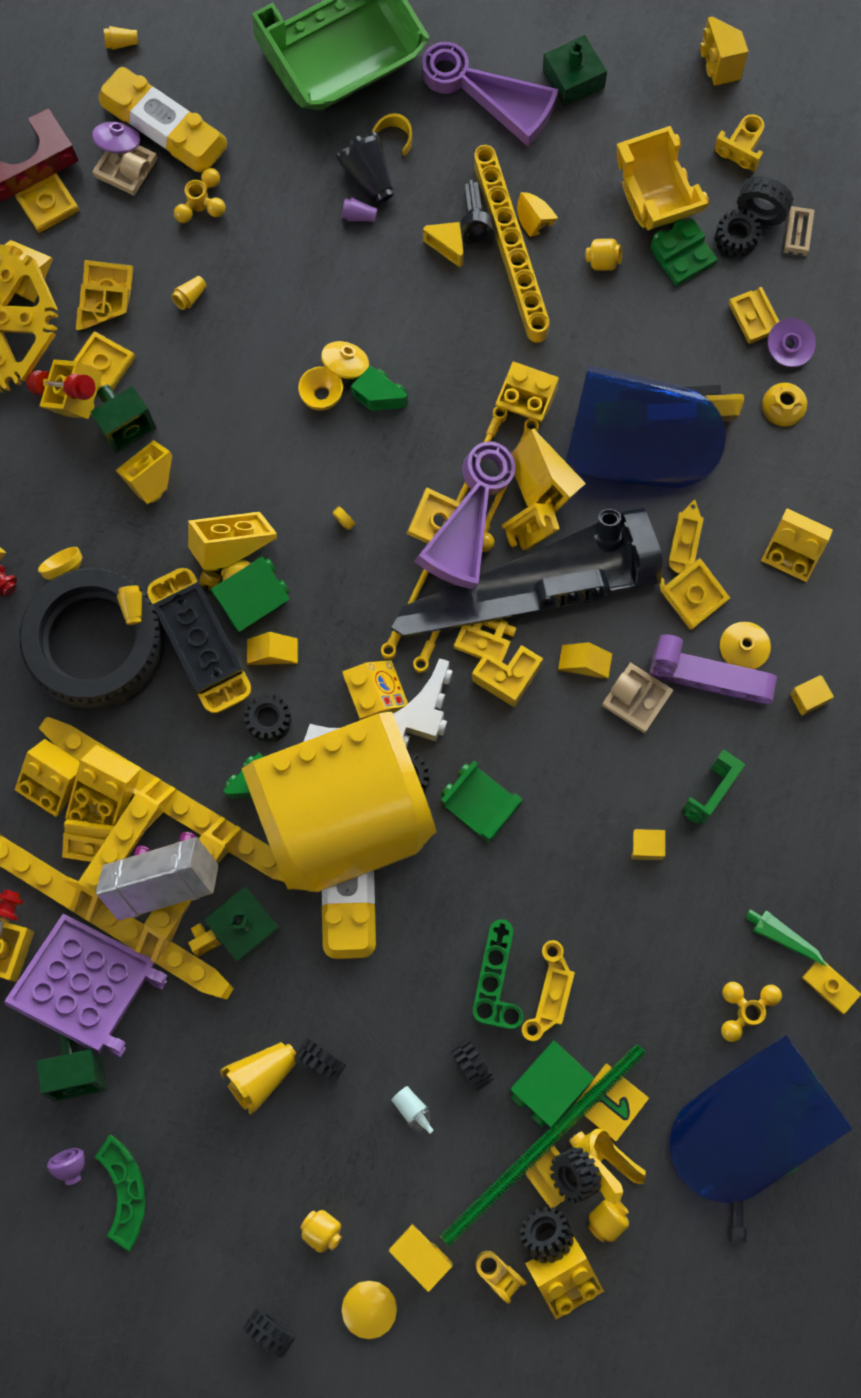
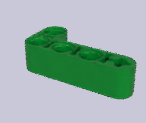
(497, 973)

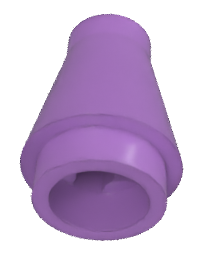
(358, 211)

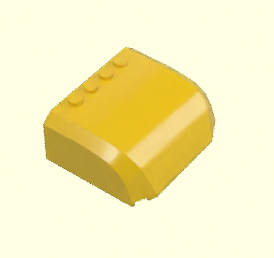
(340, 804)

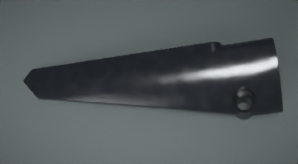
(576, 570)

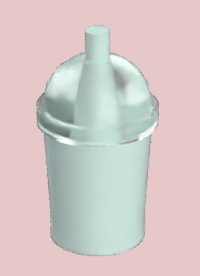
(413, 1110)

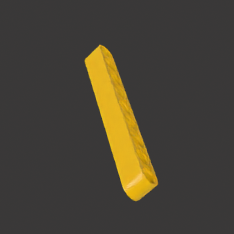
(511, 253)

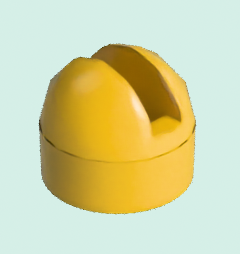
(209, 578)

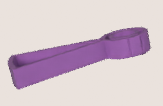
(515, 103)
(457, 546)

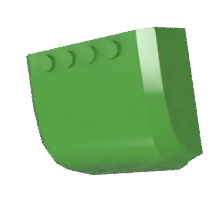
(338, 46)

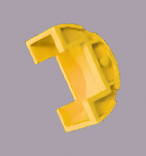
(655, 181)

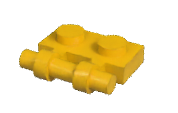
(478, 642)

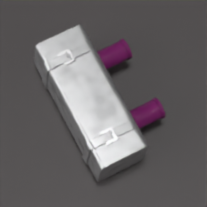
(157, 878)

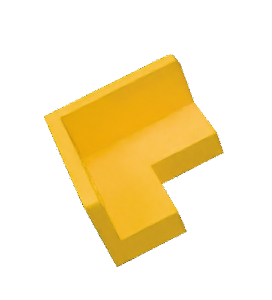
(508, 681)
(421, 1257)

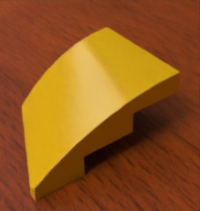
(103, 292)

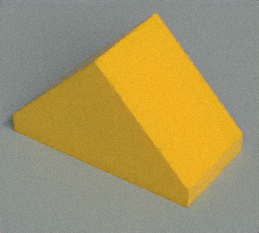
(446, 240)
(272, 649)
(585, 660)

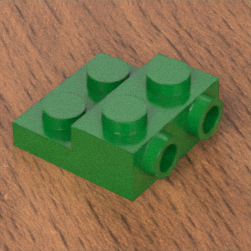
(682, 251)

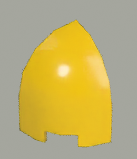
(534, 213)

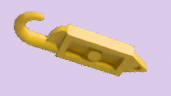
(685, 539)

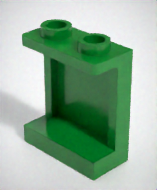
(250, 593)
(550, 1085)

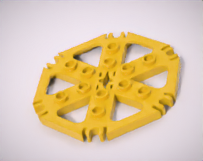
(22, 319)

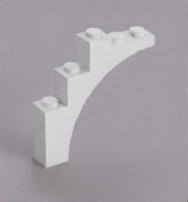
(420, 714)

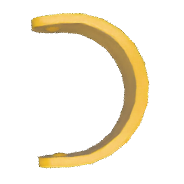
(399, 121)

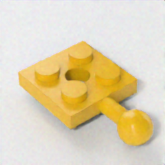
(435, 504)

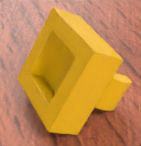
(203, 940)

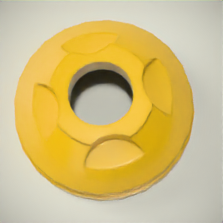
(316, 379)
(783, 414)
(60, 563)

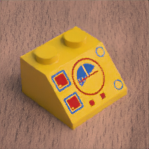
(374, 688)

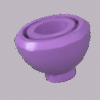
(67, 1165)

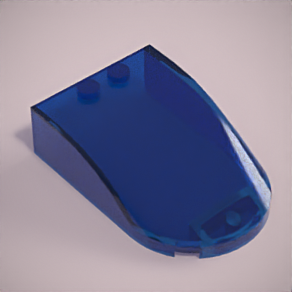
(644, 431)
(754, 1126)

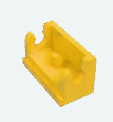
(531, 525)

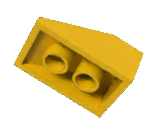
(227, 539)

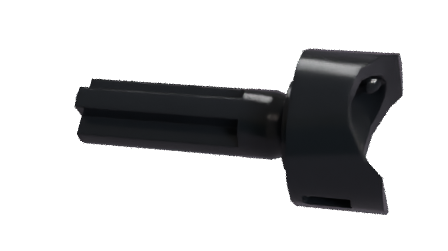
(476, 224)

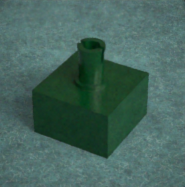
(574, 70)
(122, 417)
(242, 925)
(71, 1073)

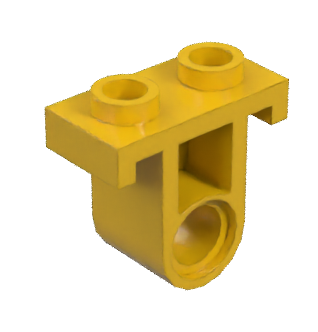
(742, 143)

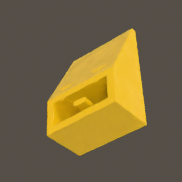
(543, 473)
(102, 787)

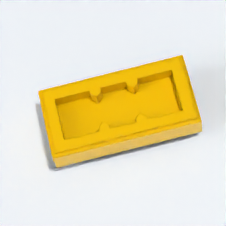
(831, 986)

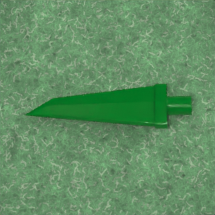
(776, 931)

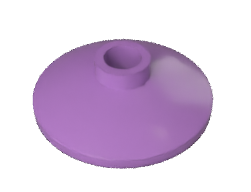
(116, 137)
(800, 336)

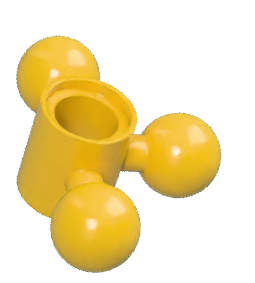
(215, 206)
(734, 993)

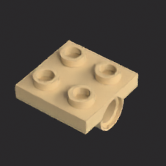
(126, 169)
(637, 697)

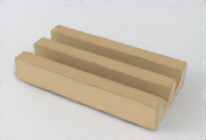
(796, 248)

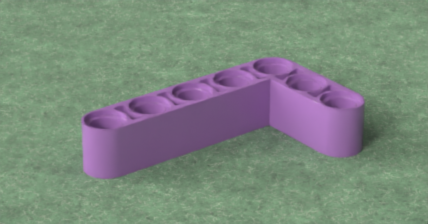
(709, 675)

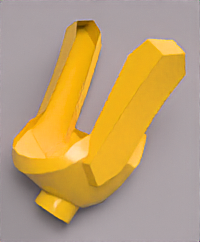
(601, 1146)

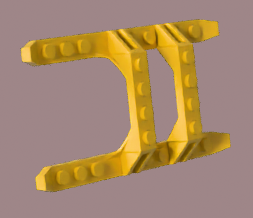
(149, 801)

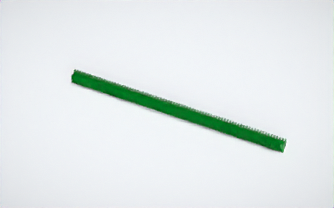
(542, 1145)

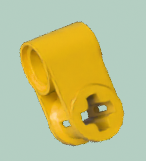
(500, 1276)

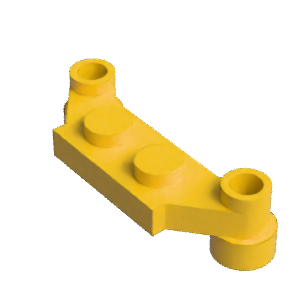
(554, 993)

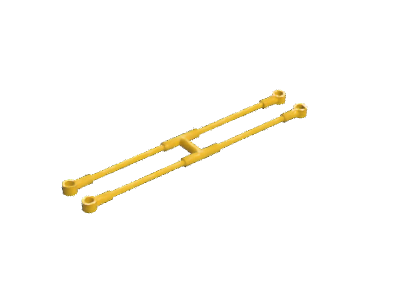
(430, 644)

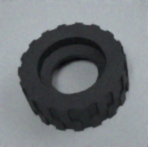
(769, 190)

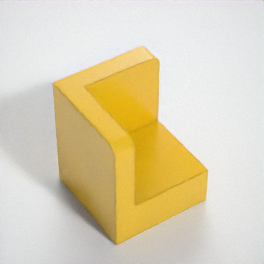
(811, 695)
(648, 844)

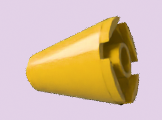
(259, 1075)

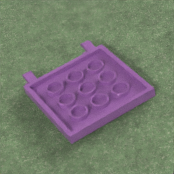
(83, 985)

